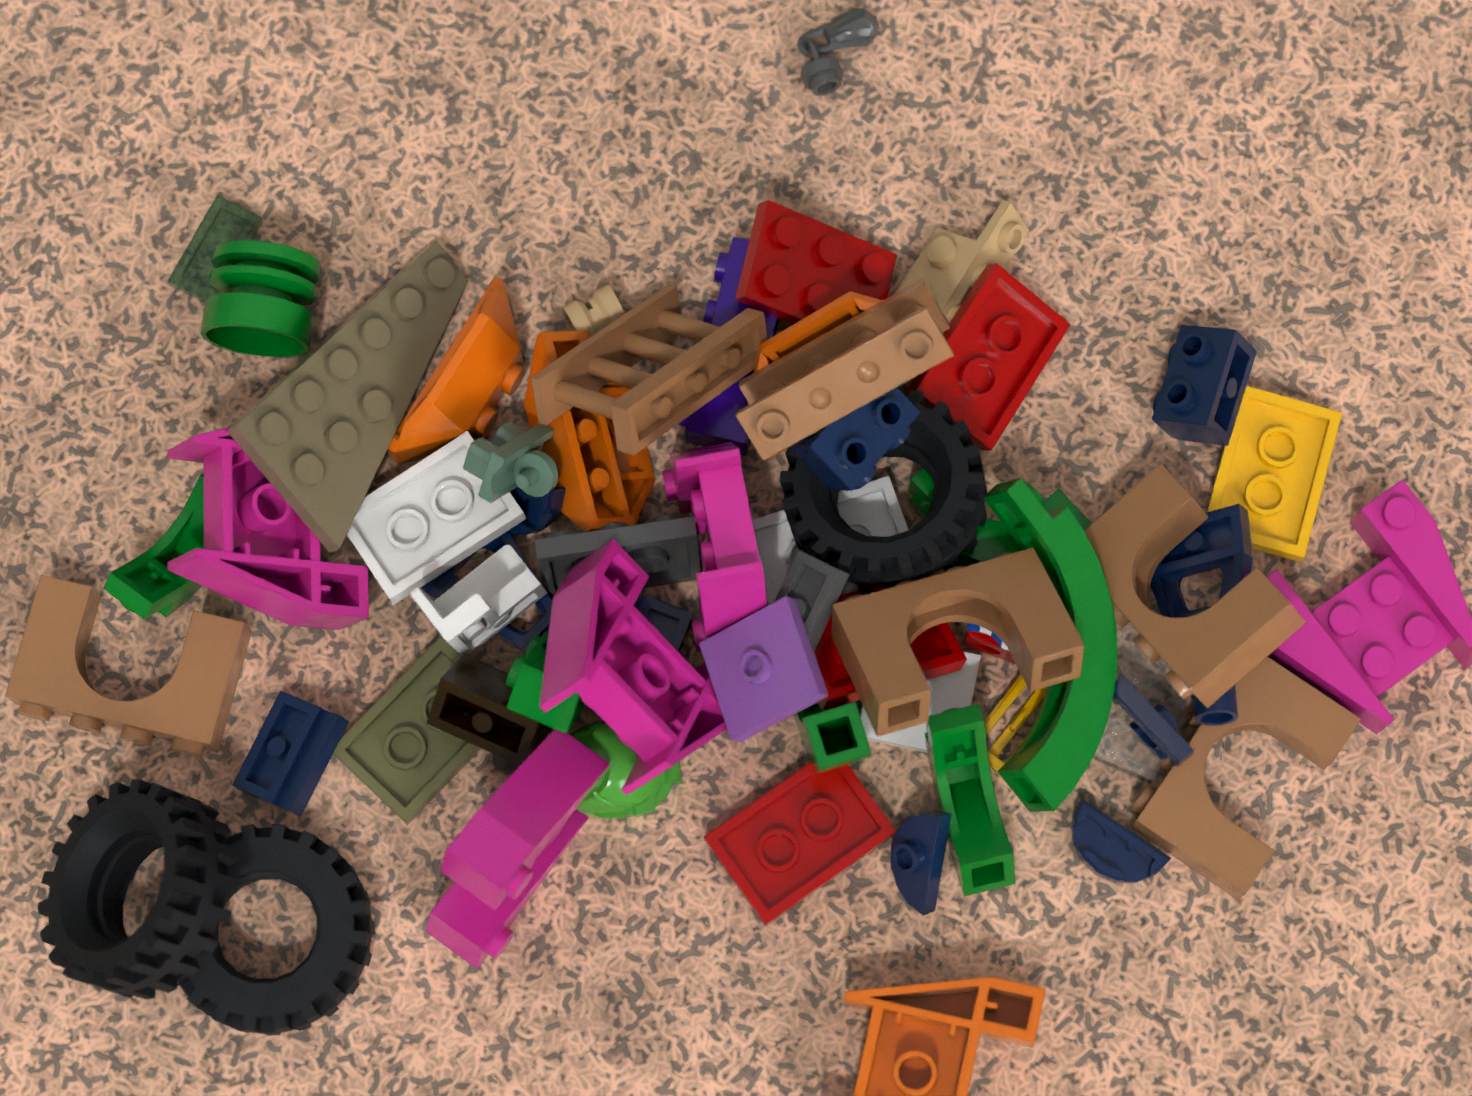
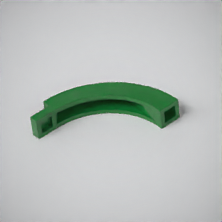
(1076, 710)

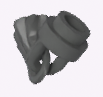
(852, 29)

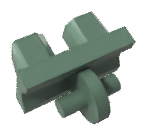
(513, 462)

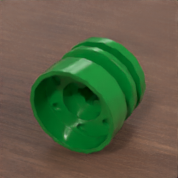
(261, 299)

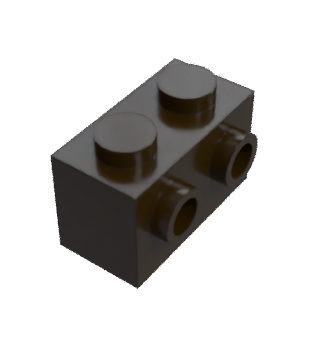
(474, 708)

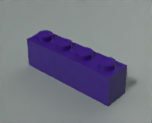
(716, 419)

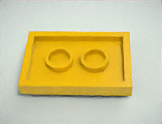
(1276, 469)

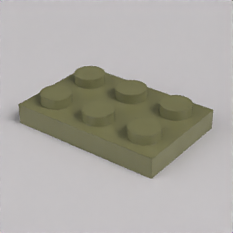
(395, 747)

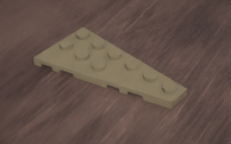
(340, 407)

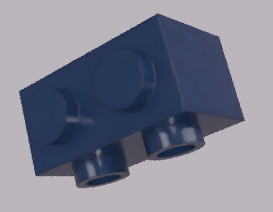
(1204, 384)
(851, 446)

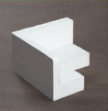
(482, 601)

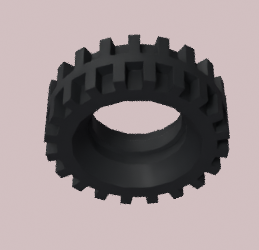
(934, 543)
(94, 878)
(334, 960)

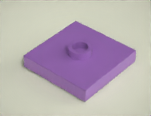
(763, 669)

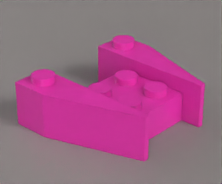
(714, 490)
(261, 547)
(1385, 618)
(626, 666)
(513, 847)

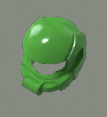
(606, 797)

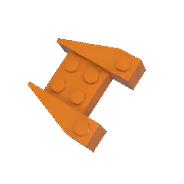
(929, 1033)

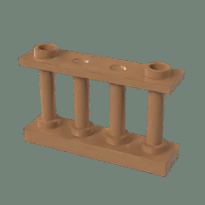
(844, 369)
(656, 399)

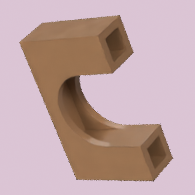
(1000, 594)
(1203, 650)
(187, 710)
(1180, 811)

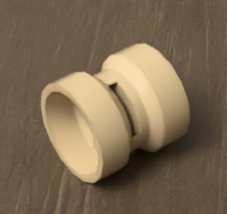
(596, 313)

